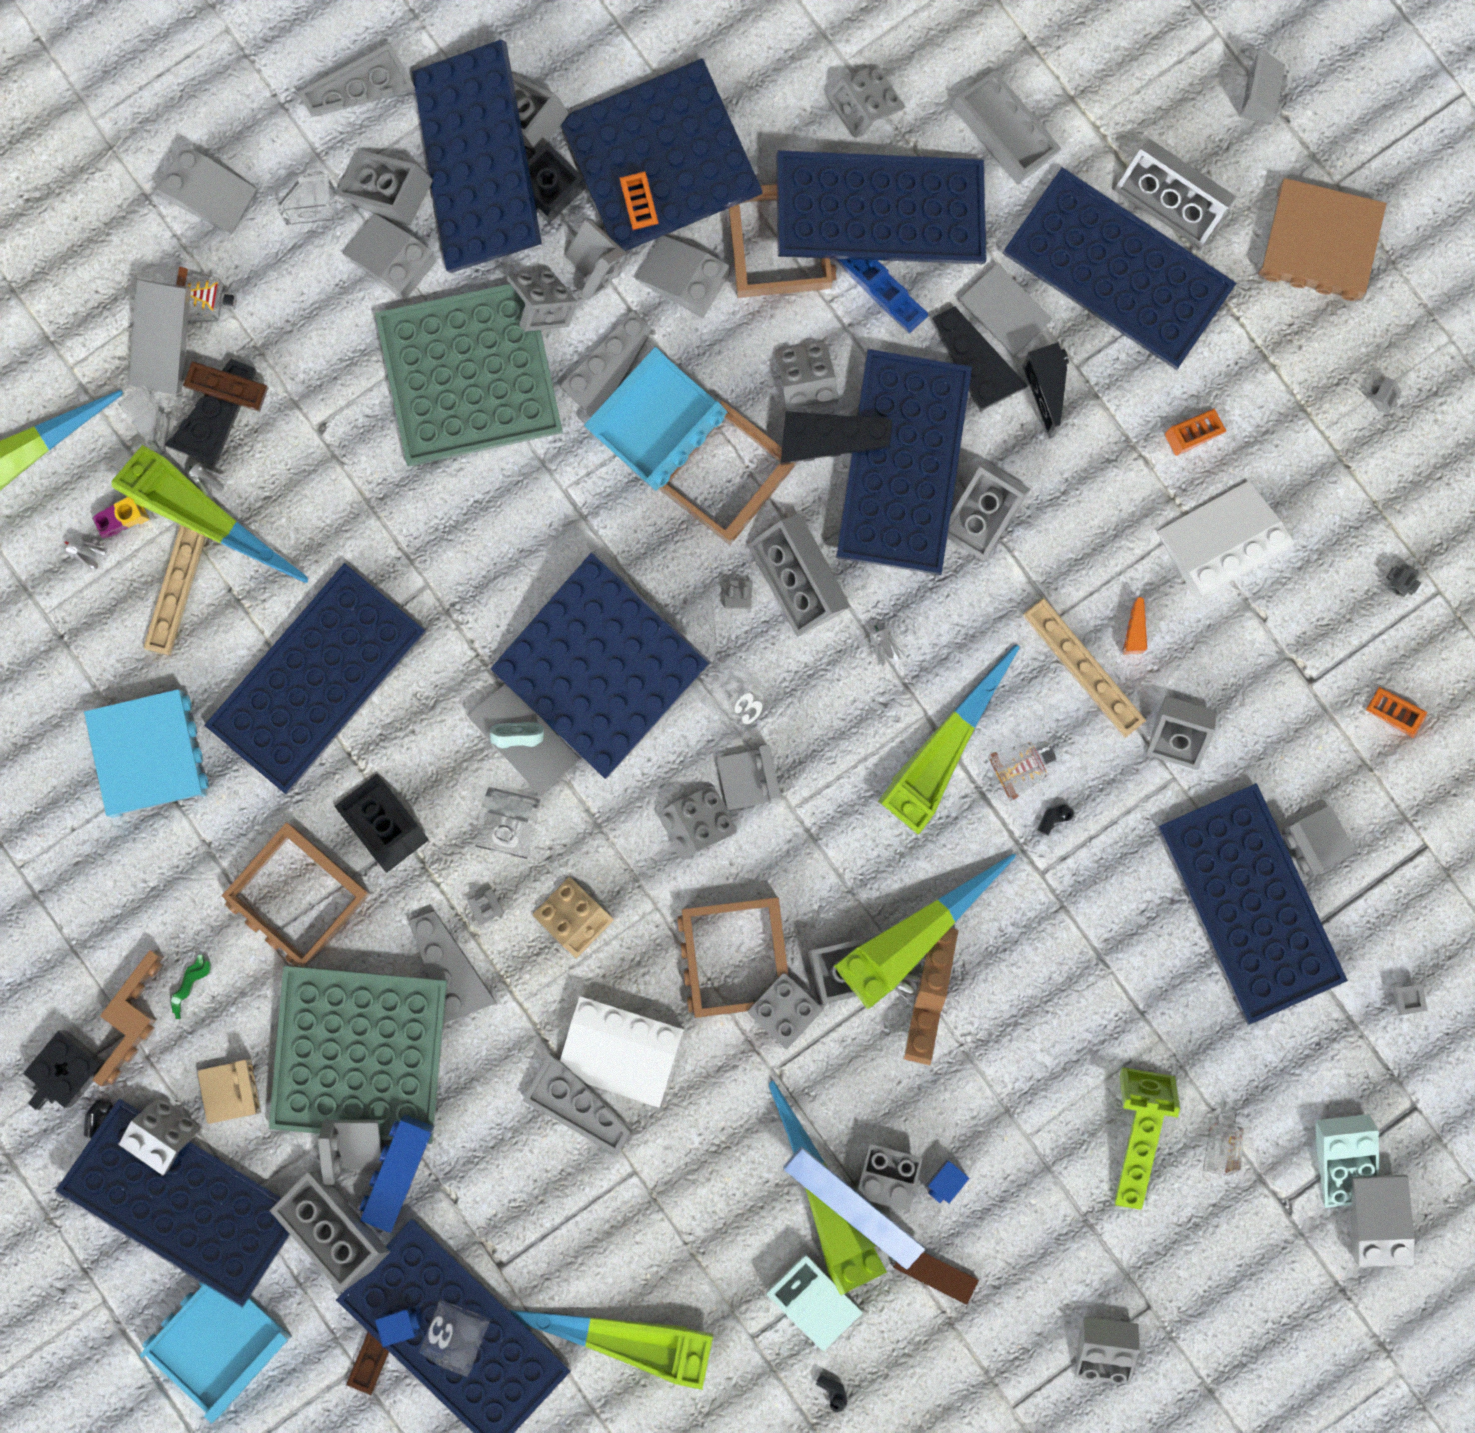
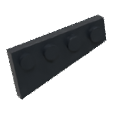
(991, 375)
(209, 423)
(826, 435)

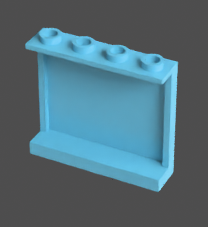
(656, 419)
(146, 752)
(214, 1348)

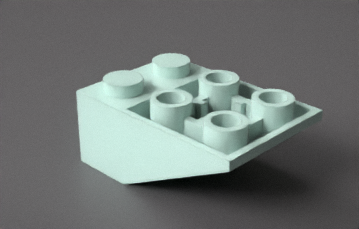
(1345, 1150)
(813, 1302)

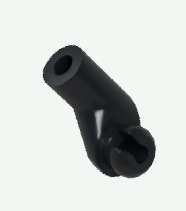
(1054, 815)
(93, 1114)
(835, 1390)

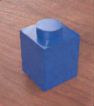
(946, 1182)
(398, 1326)

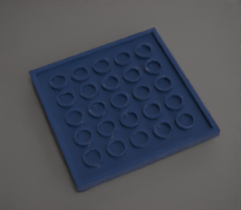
(677, 136)
(600, 665)

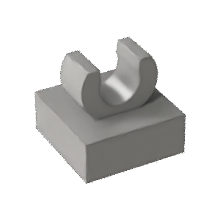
(1386, 395)
(738, 594)
(485, 906)
(1410, 999)

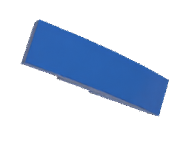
(886, 292)

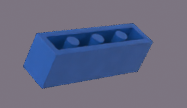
(396, 1173)

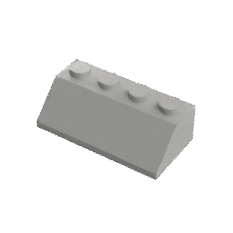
(1174, 193)
(798, 574)
(329, 1231)

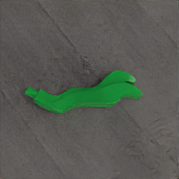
(192, 973)

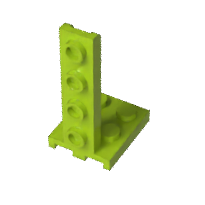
(1151, 1097)

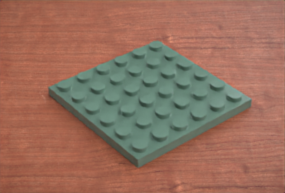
(466, 375)
(356, 1048)

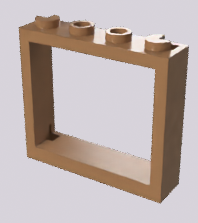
(773, 288)
(760, 497)
(257, 923)
(688, 950)

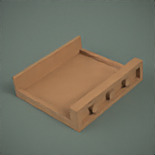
(1322, 239)

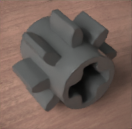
(1403, 580)

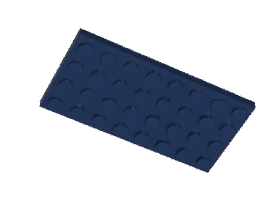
(476, 157)
(880, 207)
(1119, 268)
(904, 494)
(315, 678)
(1252, 904)
(193, 1216)
(512, 1366)

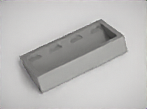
(1006, 126)
(159, 336)
(538, 764)

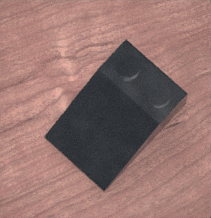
(1047, 378)
(381, 823)

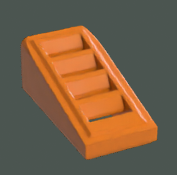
(632, 180)
(1179, 438)
(1136, 632)
(1391, 720)

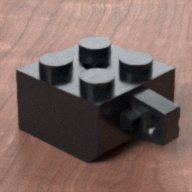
(567, 184)
(48, 1075)

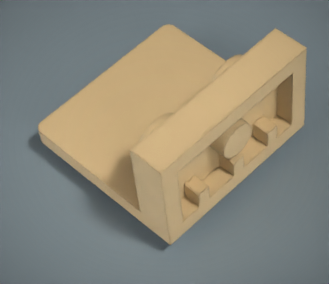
(572, 917)
(229, 1091)

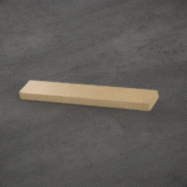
(175, 591)
(1084, 667)

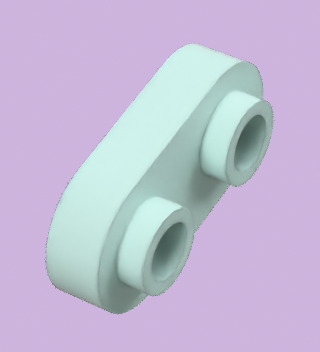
(516, 734)

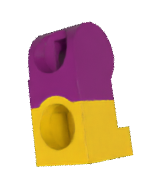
(119, 517)

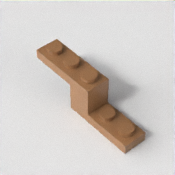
(930, 999)
(129, 1018)

